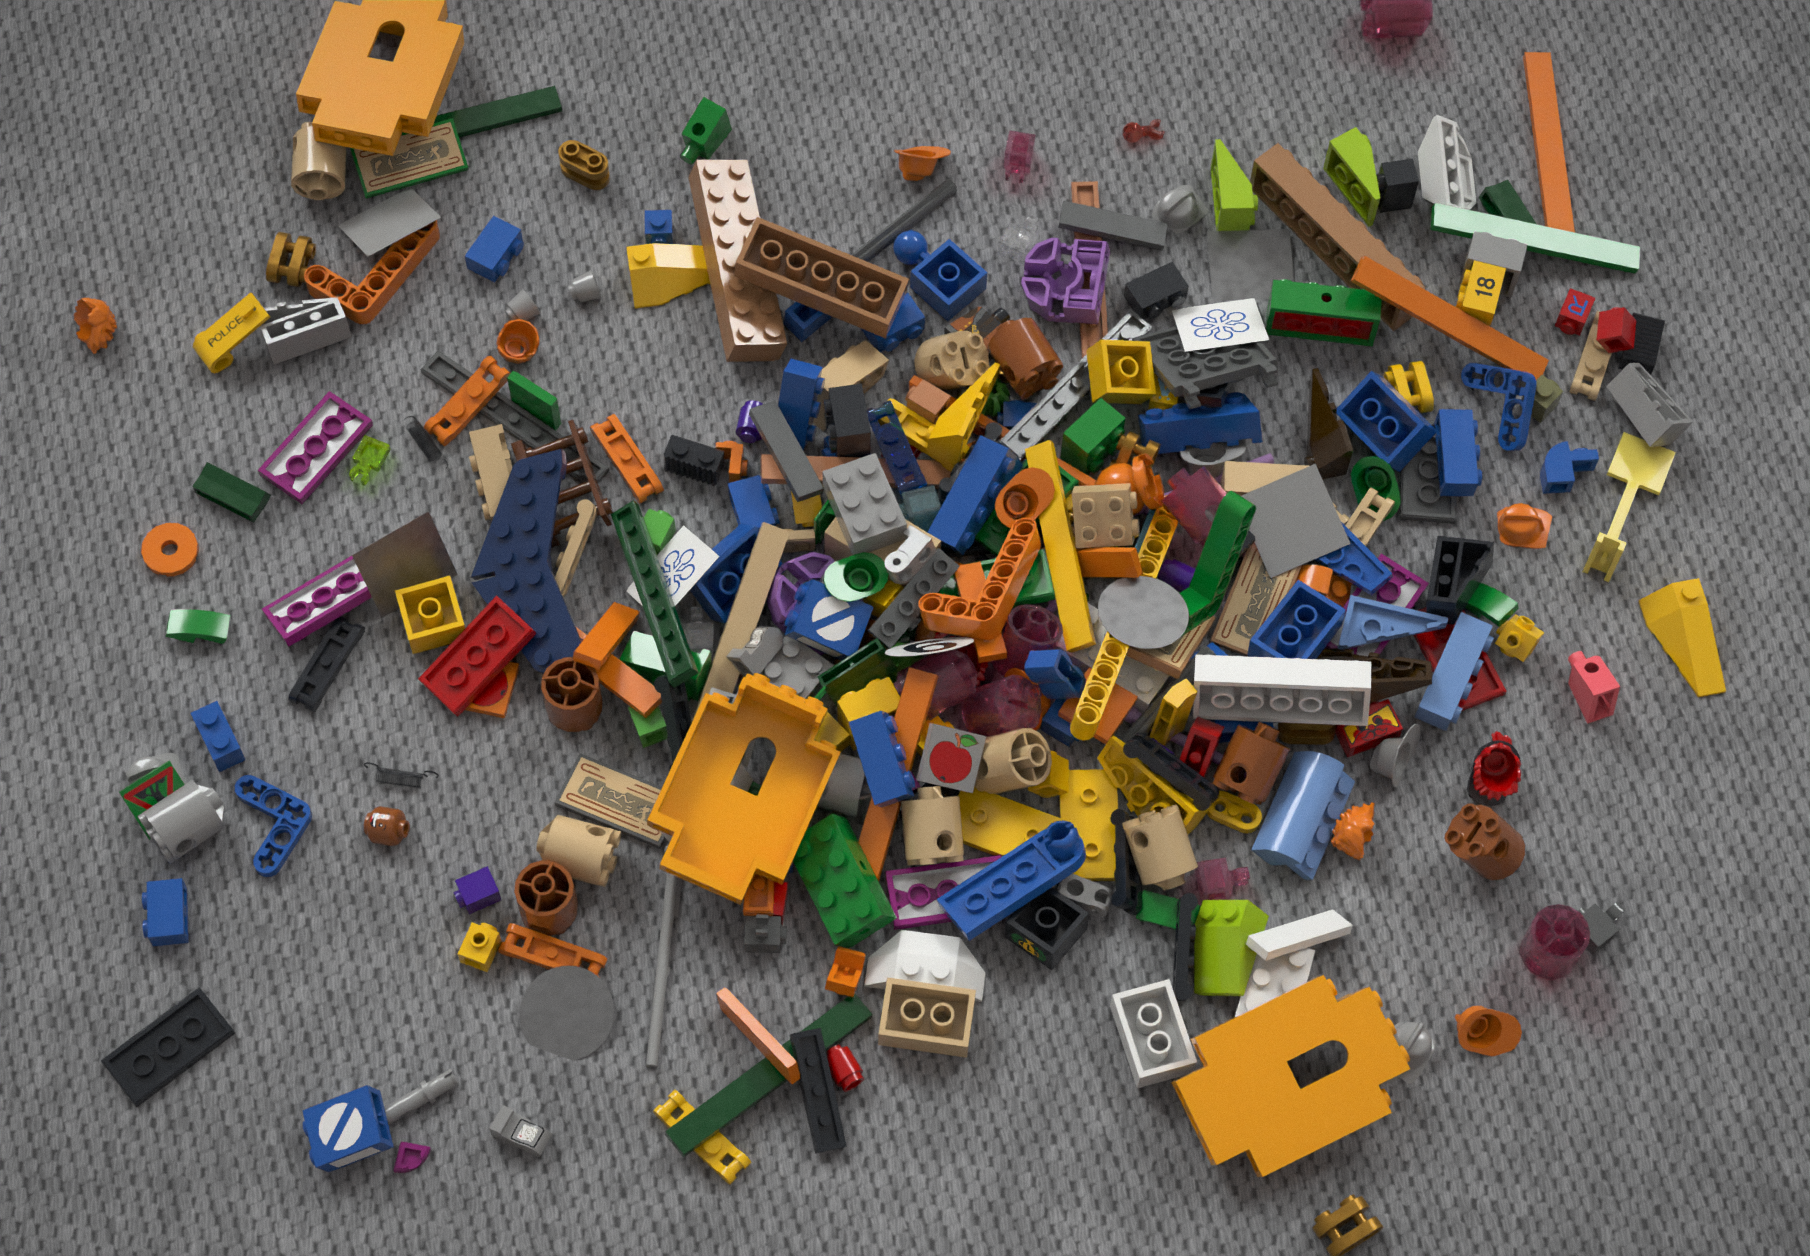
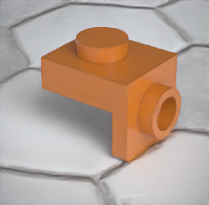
(734, 453)
(845, 971)

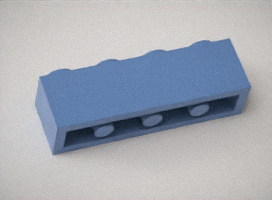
(1453, 672)

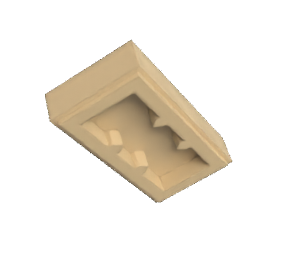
(800, 541)

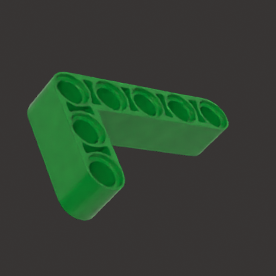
(1218, 558)

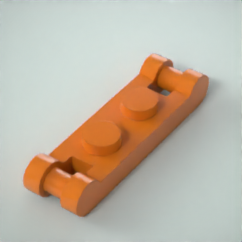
(467, 401)
(626, 458)
(547, 950)

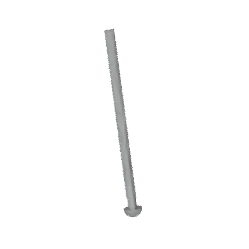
(670, 911)

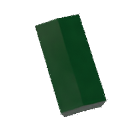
(1504, 202)
(231, 492)
(857, 670)

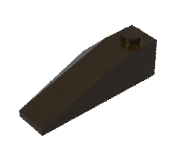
(1326, 437)
(1387, 675)

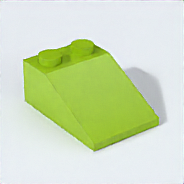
(1353, 171)
(1231, 192)
(1220, 946)

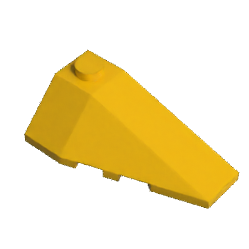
(665, 272)
(957, 423)
(1684, 628)
(1144, 788)

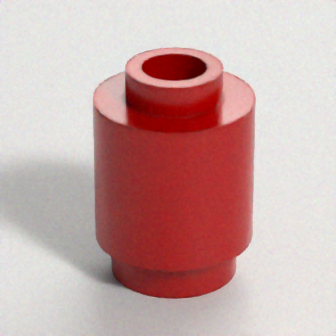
(844, 1068)

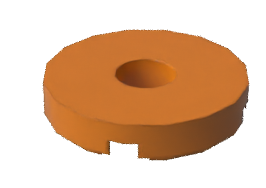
(172, 564)

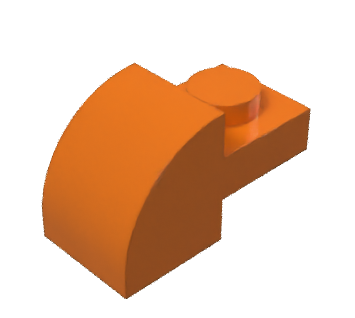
(1322, 580)

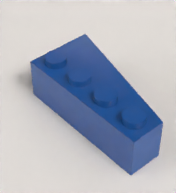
(1201, 425)
(974, 494)

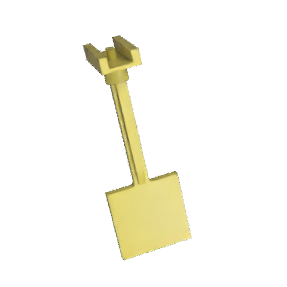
(1639, 468)

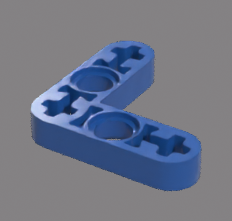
(1511, 389)
(284, 823)

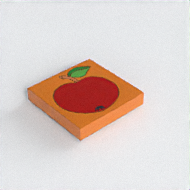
(497, 695)

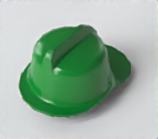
(1375, 474)
(856, 577)

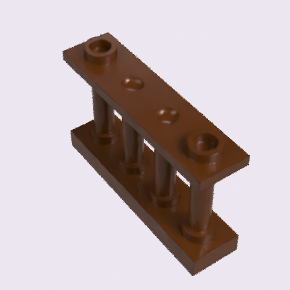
(580, 439)

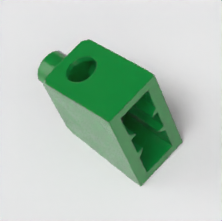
(705, 131)

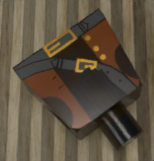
(979, 322)

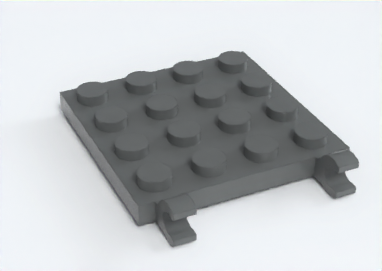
(1206, 368)

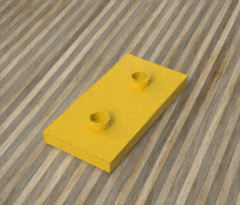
(1089, 808)
(998, 823)

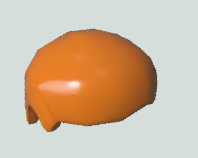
(513, 335)

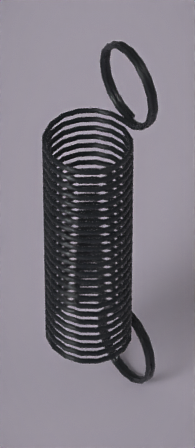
(428, 437)
(398, 774)

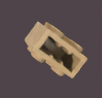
(1104, 515)

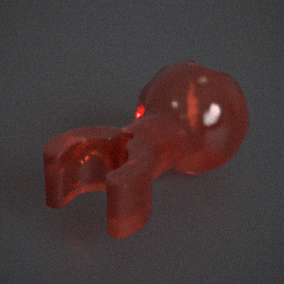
(1134, 132)

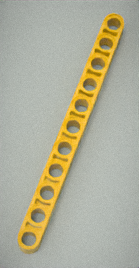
(1112, 651)

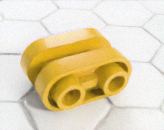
(1420, 383)

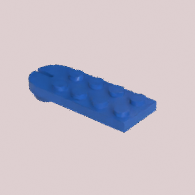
(1014, 879)

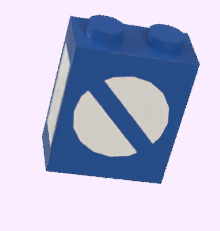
(827, 622)
(347, 1129)

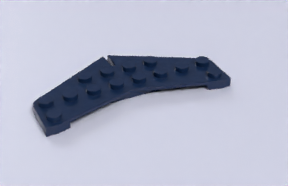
(520, 558)

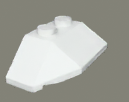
(1446, 166)
(926, 960)

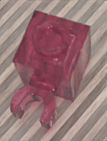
(1019, 154)
(1216, 880)

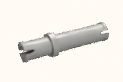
(418, 1097)

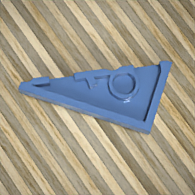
(1377, 621)

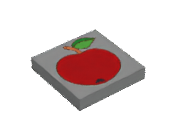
(951, 758)

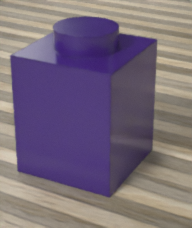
(477, 890)

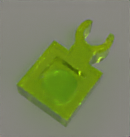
(369, 455)

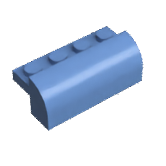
(1304, 813)

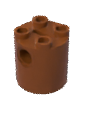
(1025, 356)
(571, 695)
(1257, 755)
(1485, 842)
(546, 897)

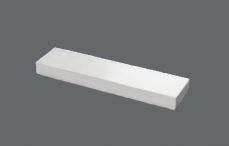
(1299, 934)

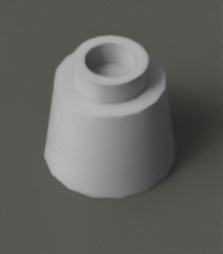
(584, 288)
(522, 307)

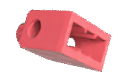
(1592, 686)

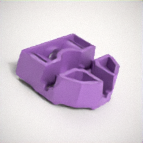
(1079, 304)
(782, 591)

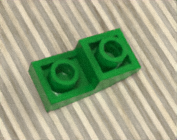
(1492, 604)
(193, 624)
(1161, 910)

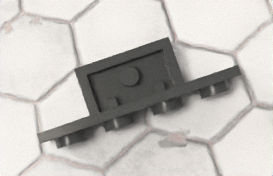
(904, 609)

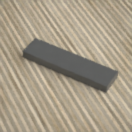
(1113, 225)
(786, 451)

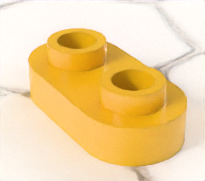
(1234, 810)

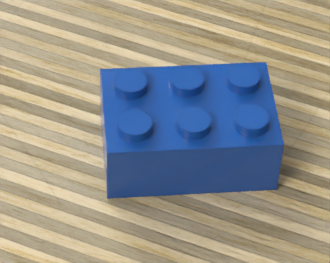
(1385, 421)
(721, 581)
(1298, 626)

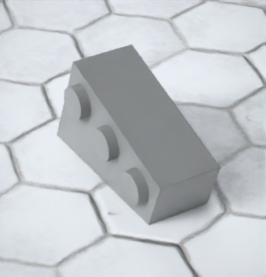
(303, 327)
(1648, 406)

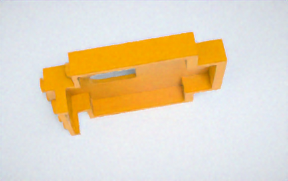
(373, 100)
(721, 830)
(1250, 1096)

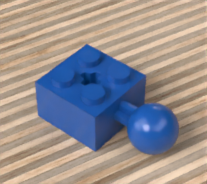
(942, 279)

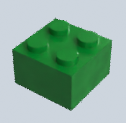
(1093, 437)

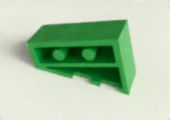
(643, 658)

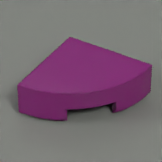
(410, 1156)

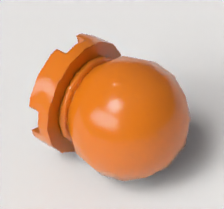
(1142, 480)

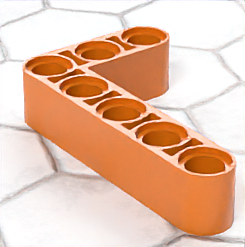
(379, 276)
(987, 614)

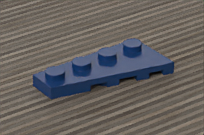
(1357, 565)

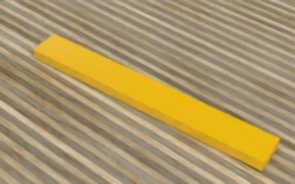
(1062, 555)

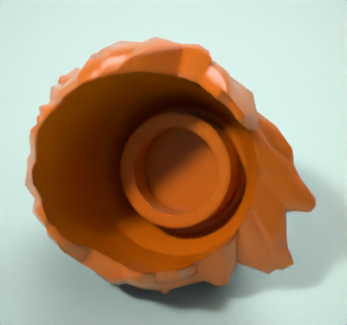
(95, 323)
(1354, 830)

